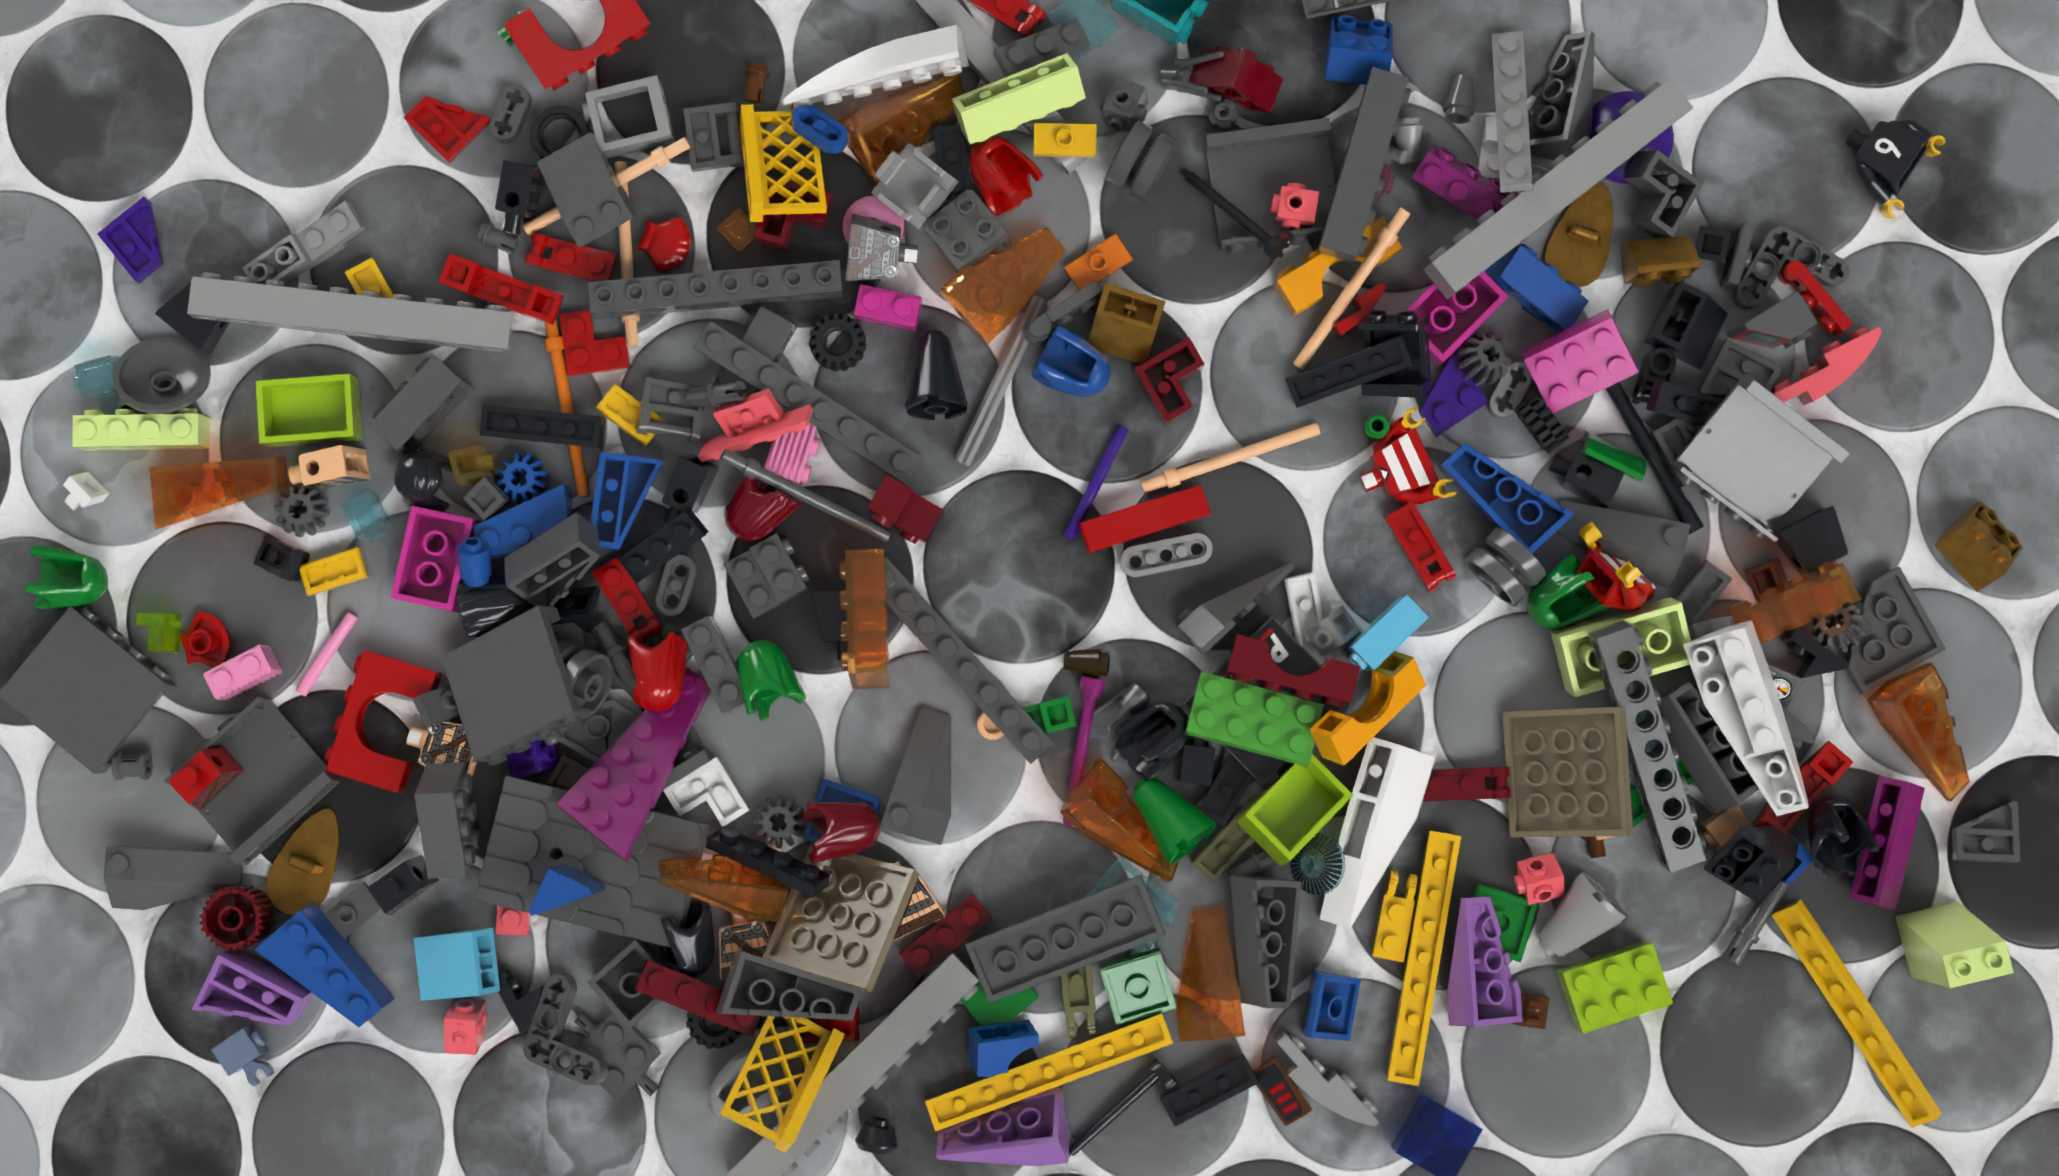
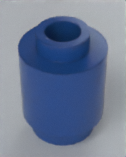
(474, 562)

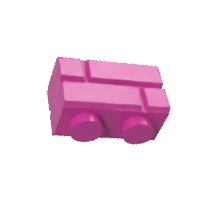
(888, 308)

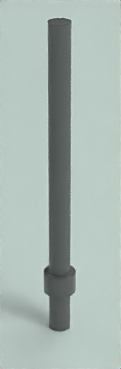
(752, 469)

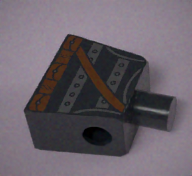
(523, 182)
(401, 885)

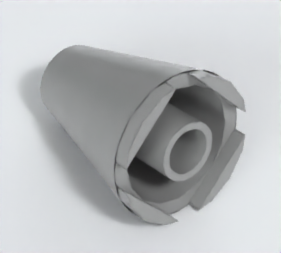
(1580, 917)

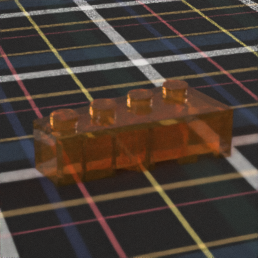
(200, 489)
(1800, 601)
(866, 618)

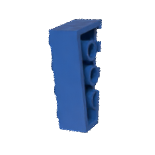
(326, 965)

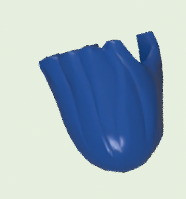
(1072, 365)

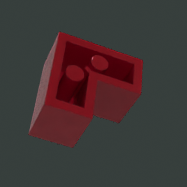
(1239, 78)
(778, 229)
(1161, 380)
(904, 509)

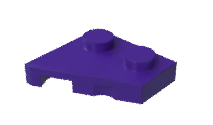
(135, 240)
(1451, 398)

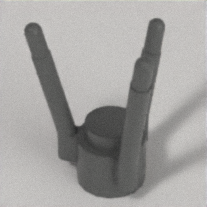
(1177, 76)
(1132, 700)

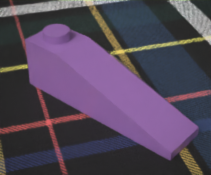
(1480, 978)
(1016, 1134)

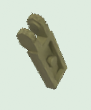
(1079, 997)

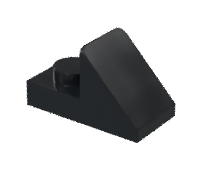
(281, 559)
(579, 607)
(1818, 659)
(520, 1007)

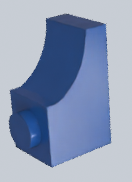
(996, 1045)

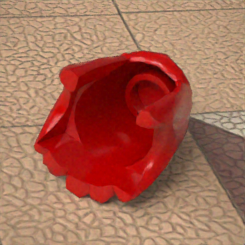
(1002, 174)
(658, 672)

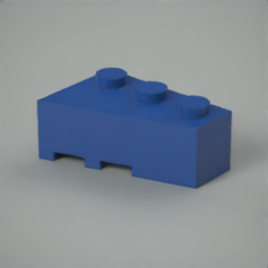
(619, 494)
(525, 521)

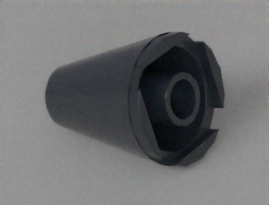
(935, 380)

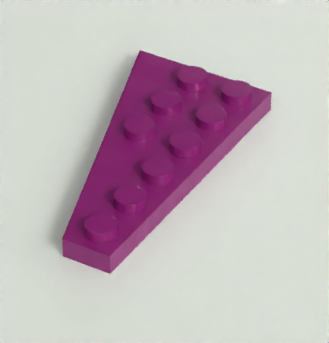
(629, 777)

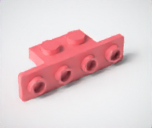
(751, 422)

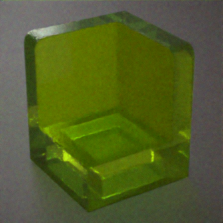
(163, 631)

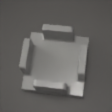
(912, 185)

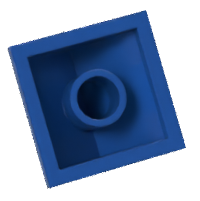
(563, 886)
(1330, 1006)

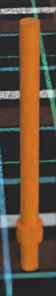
(555, 347)

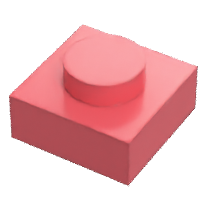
(512, 922)

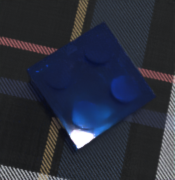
(1436, 1137)

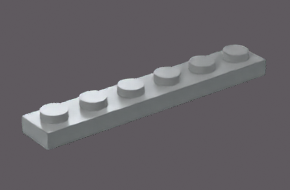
(1511, 112)

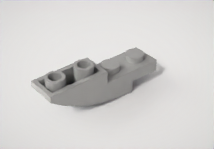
(308, 248)
(1332, 1091)

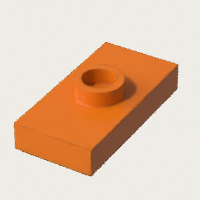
(1098, 262)

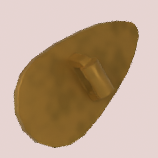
(1583, 237)
(305, 864)

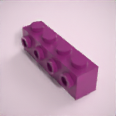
(1459, 182)
(1893, 825)

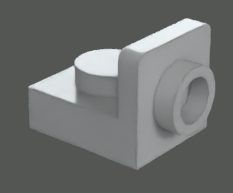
(1332, 631)

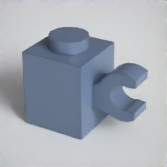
(242, 1052)

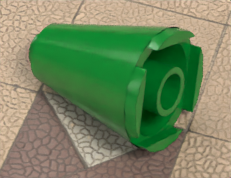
(1171, 819)

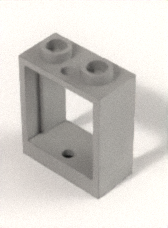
(662, 136)

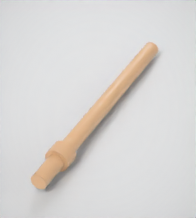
(658, 157)
(1386, 237)
(627, 270)
(1172, 477)

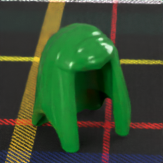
(67, 578)
(1562, 596)
(766, 676)

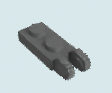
(1062, 313)

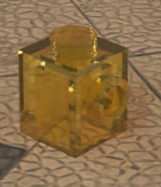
(471, 464)

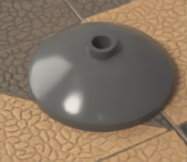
(161, 375)

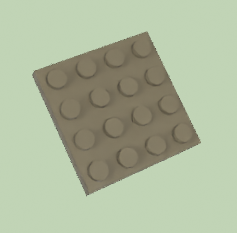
(1568, 772)
(848, 924)

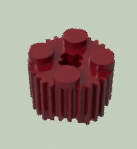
(253, 912)

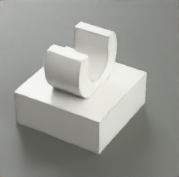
(84, 491)

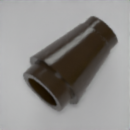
(1089, 662)

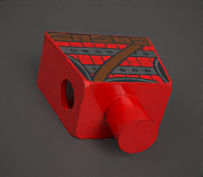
(203, 779)

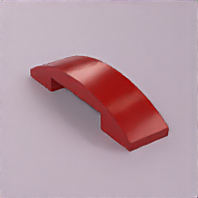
(501, 289)
(1817, 774)

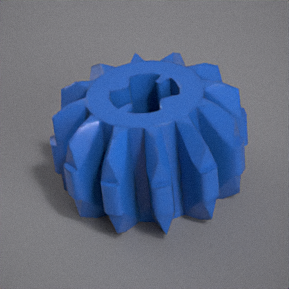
(511, 479)

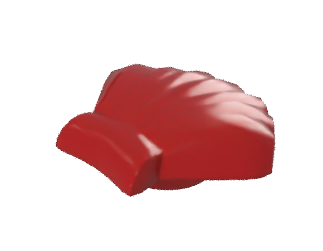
(666, 243)
(206, 640)

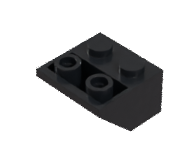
(1687, 324)
(1754, 860)

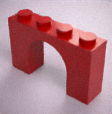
(553, 62)
(352, 752)

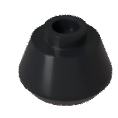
(877, 1136)

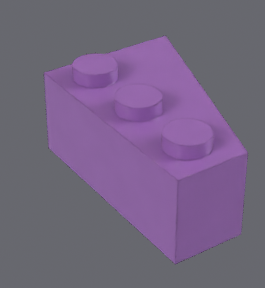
(252, 989)

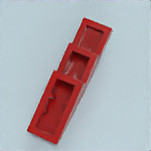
(1144, 519)

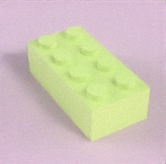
(1663, 637)

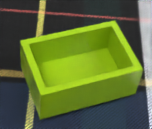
(309, 410)
(1294, 809)
(1614, 986)

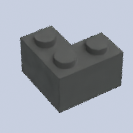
(1667, 189)

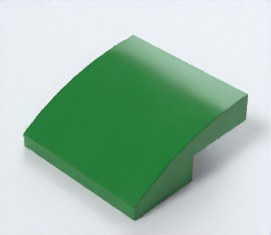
(1613, 456)

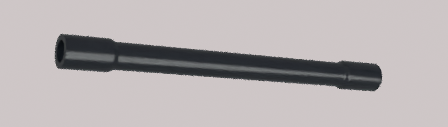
(1682, 507)

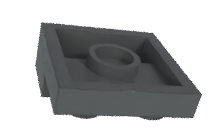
(767, 575)

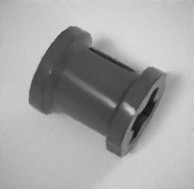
(132, 765)

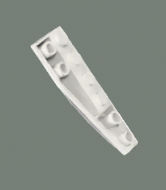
(886, 67)
(1748, 711)
(1376, 823)

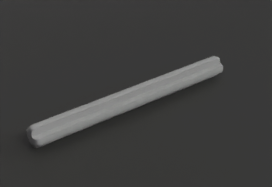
(999, 383)

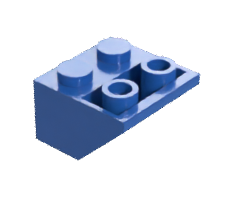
(1357, 47)

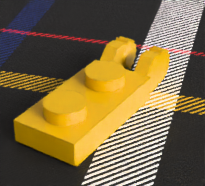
(1394, 920)

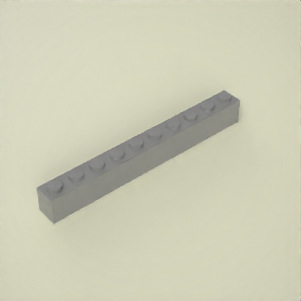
(1558, 188)
(350, 314)
(867, 1065)

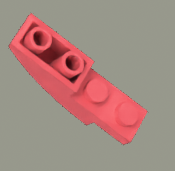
(1834, 365)

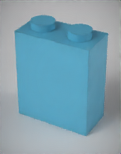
(1385, 634)
(456, 964)

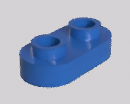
(822, 129)

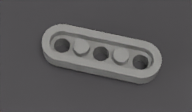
(1178, 547)

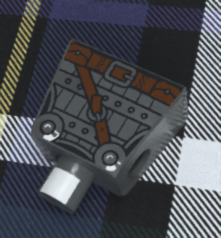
(876, 250)

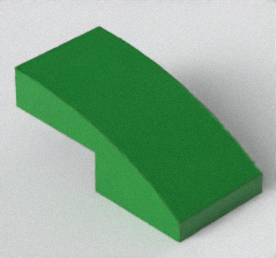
(1052, 714)

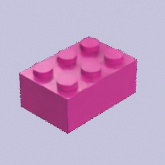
(1459, 316)
(1579, 361)
(429, 558)

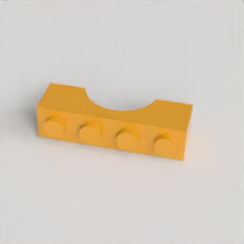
(1303, 286)
(1392, 688)

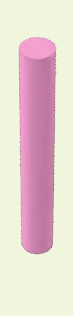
(326, 654)

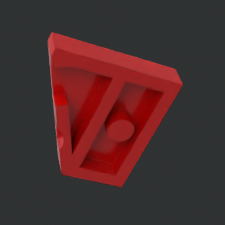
(446, 126)

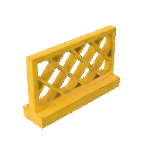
(756, 170)
(802, 1095)

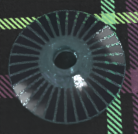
(1327, 865)

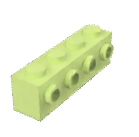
(1019, 98)
(140, 431)

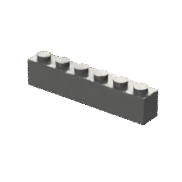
(1362, 165)

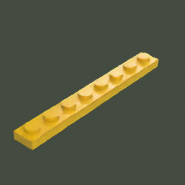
(1423, 958)
(1856, 1013)
(1048, 1072)

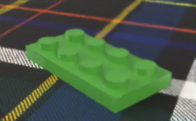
(1253, 719)

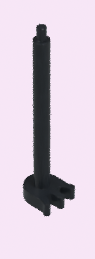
(1273, 244)
(1158, 1073)

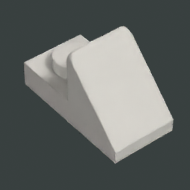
(1488, 154)

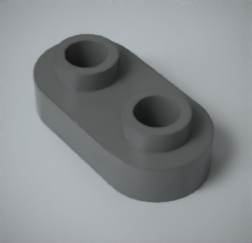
(672, 584)

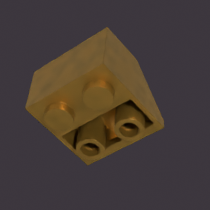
(1659, 259)
(1125, 324)
(1979, 546)

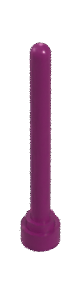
(1091, 690)

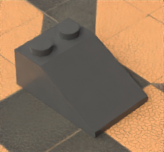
(586, 190)

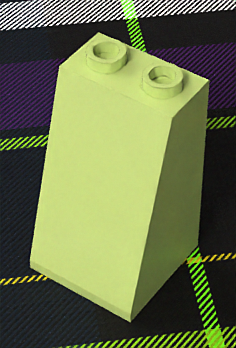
(1951, 946)

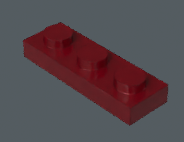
(945, 935)

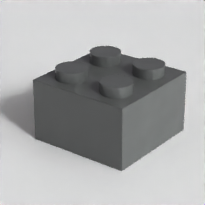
(617, 980)

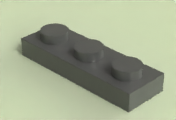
(1041, 47)

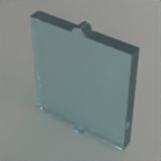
(1092, 16)

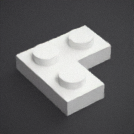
(712, 785)

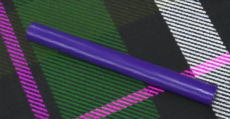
(1096, 482)

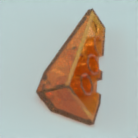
(899, 120)
(999, 287)
(726, 886)
(1208, 988)

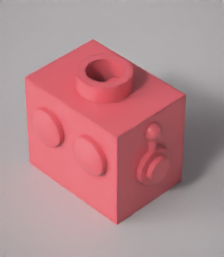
(465, 1026)

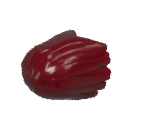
(757, 511)
(844, 828)

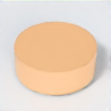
(988, 728)

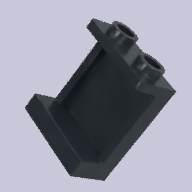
(1410, 381)

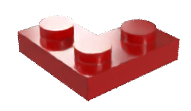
(586, 354)

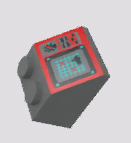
(1778, 325)

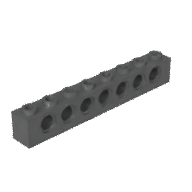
(715, 289)
(1689, 846)

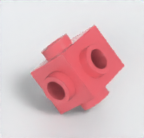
(1305, 204)
(1539, 879)

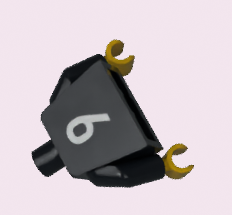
(1889, 158)

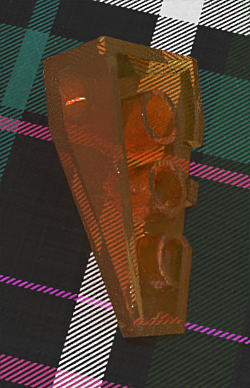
(1918, 720)
(1108, 816)

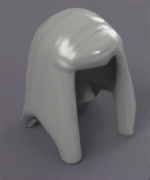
(724, 1082)

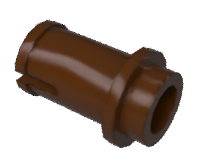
(755, 83)

